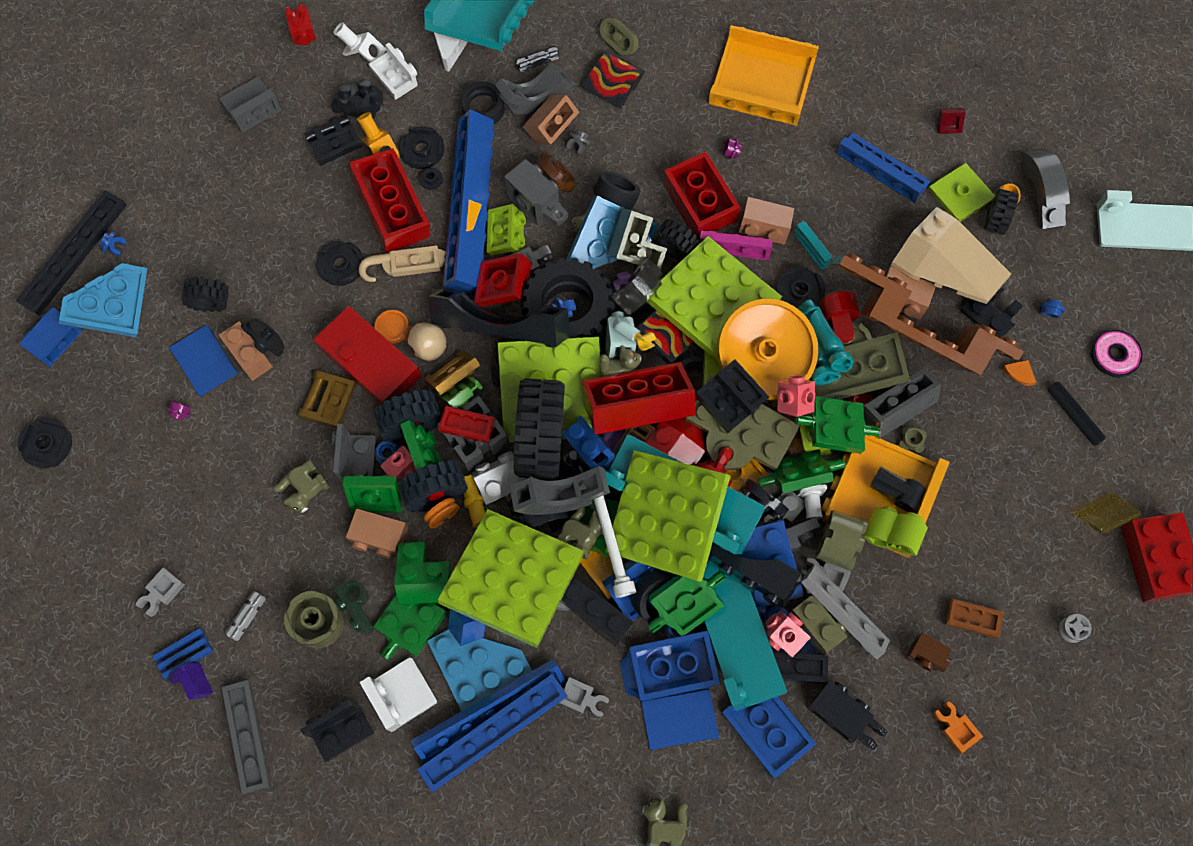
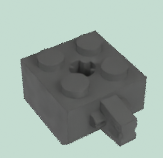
(534, 194)

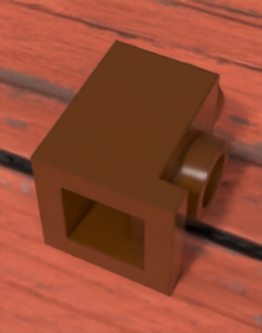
(929, 653)

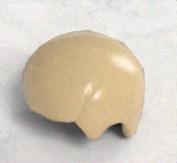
(427, 341)

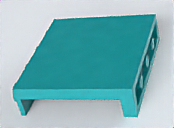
(476, 21)

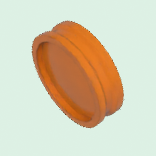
(392, 325)
(441, 511)

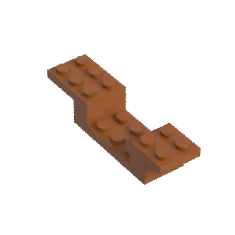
(888, 298)

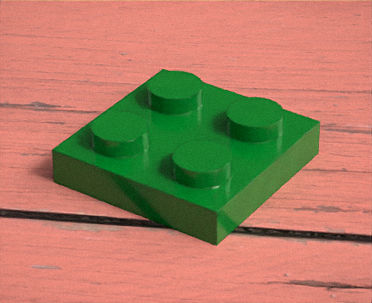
(373, 493)

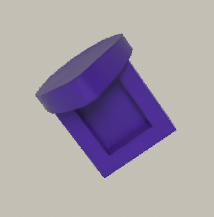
(193, 680)

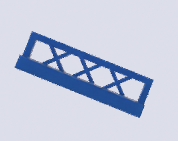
(882, 170)

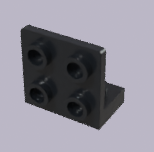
(338, 729)

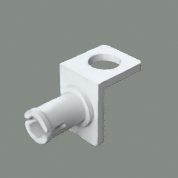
(358, 43)
(812, 500)

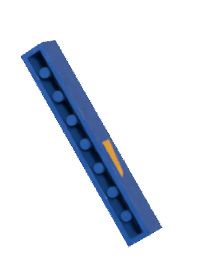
(468, 202)

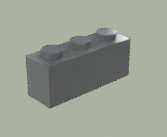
(902, 402)

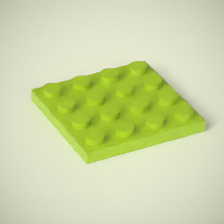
(706, 291)
(569, 362)
(669, 514)
(511, 578)

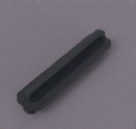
(1076, 413)

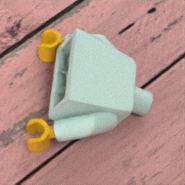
(621, 331)

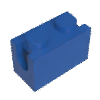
(49, 338)
(588, 444)

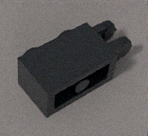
(845, 714)

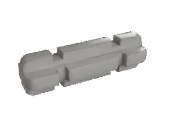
(245, 616)

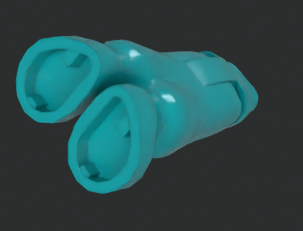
(831, 353)

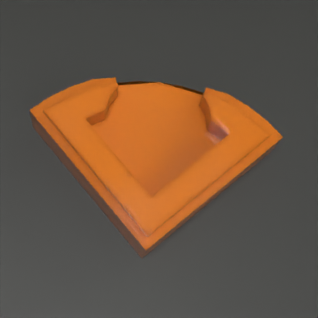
(1020, 372)

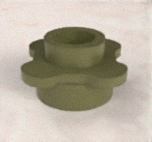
(917, 434)

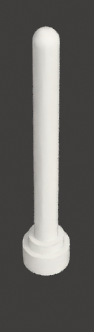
(623, 585)

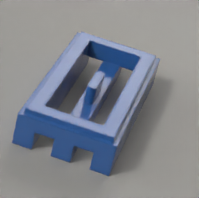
(177, 645)

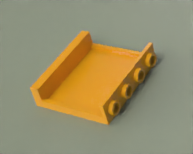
(763, 75)
(852, 488)

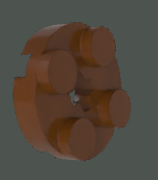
(557, 172)

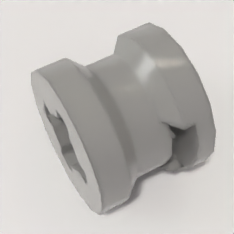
(1080, 626)

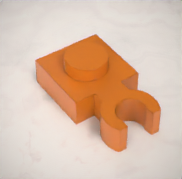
(959, 730)

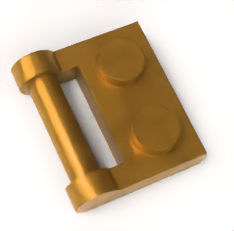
(457, 369)
(333, 403)

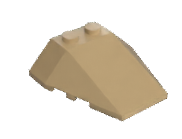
(951, 257)

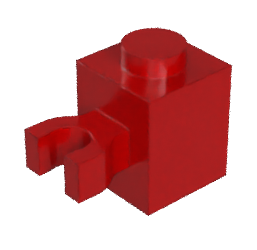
(300, 25)

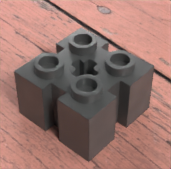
(471, 451)

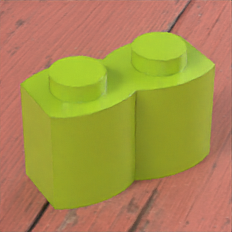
(895, 530)

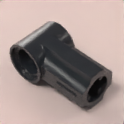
(904, 492)

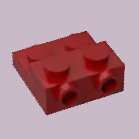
(502, 279)

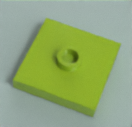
(961, 193)

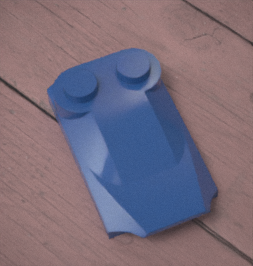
(669, 667)

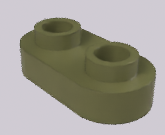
(620, 37)

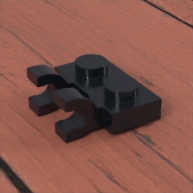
(990, 316)

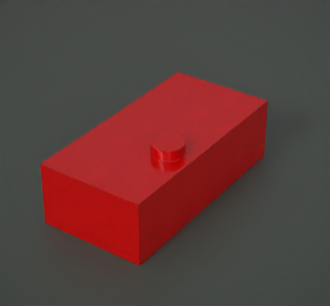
(389, 200)
(367, 356)
(638, 398)

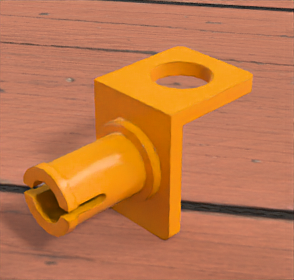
(375, 136)

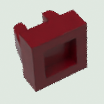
(951, 120)

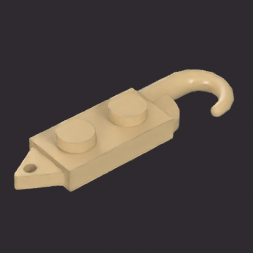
(405, 262)

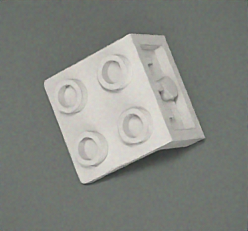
(399, 694)

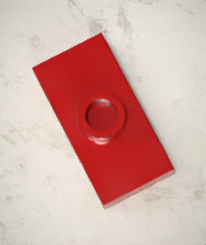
(467, 424)

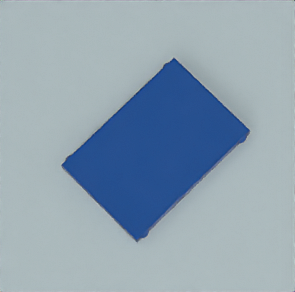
(203, 360)
(680, 719)

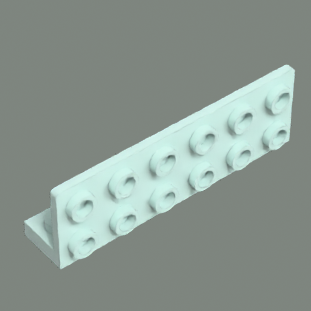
(1143, 225)

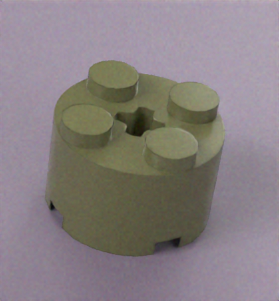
(841, 540)
(301, 614)

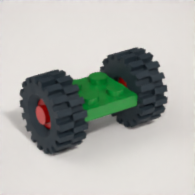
(410, 419)

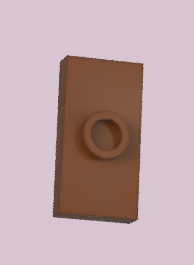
(974, 618)

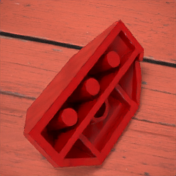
(679, 440)

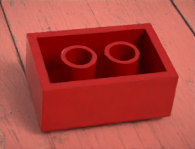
(701, 195)
(1161, 556)

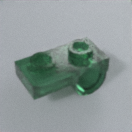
(359, 621)

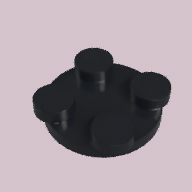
(265, 337)

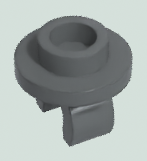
(580, 138)

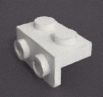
(394, 72)
(495, 478)

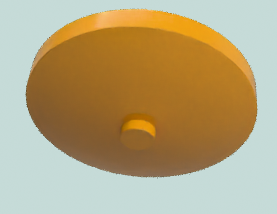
(769, 343)

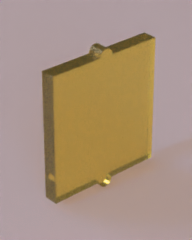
(1107, 513)

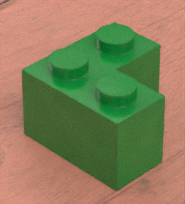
(416, 577)

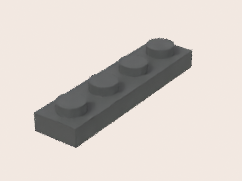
(246, 737)

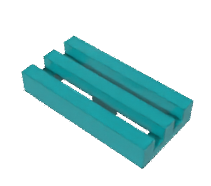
(813, 245)

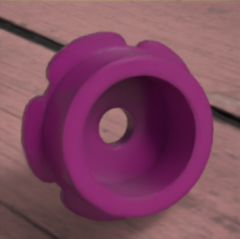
(732, 148)
(178, 410)

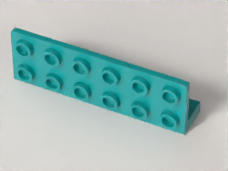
(738, 513)
(742, 645)

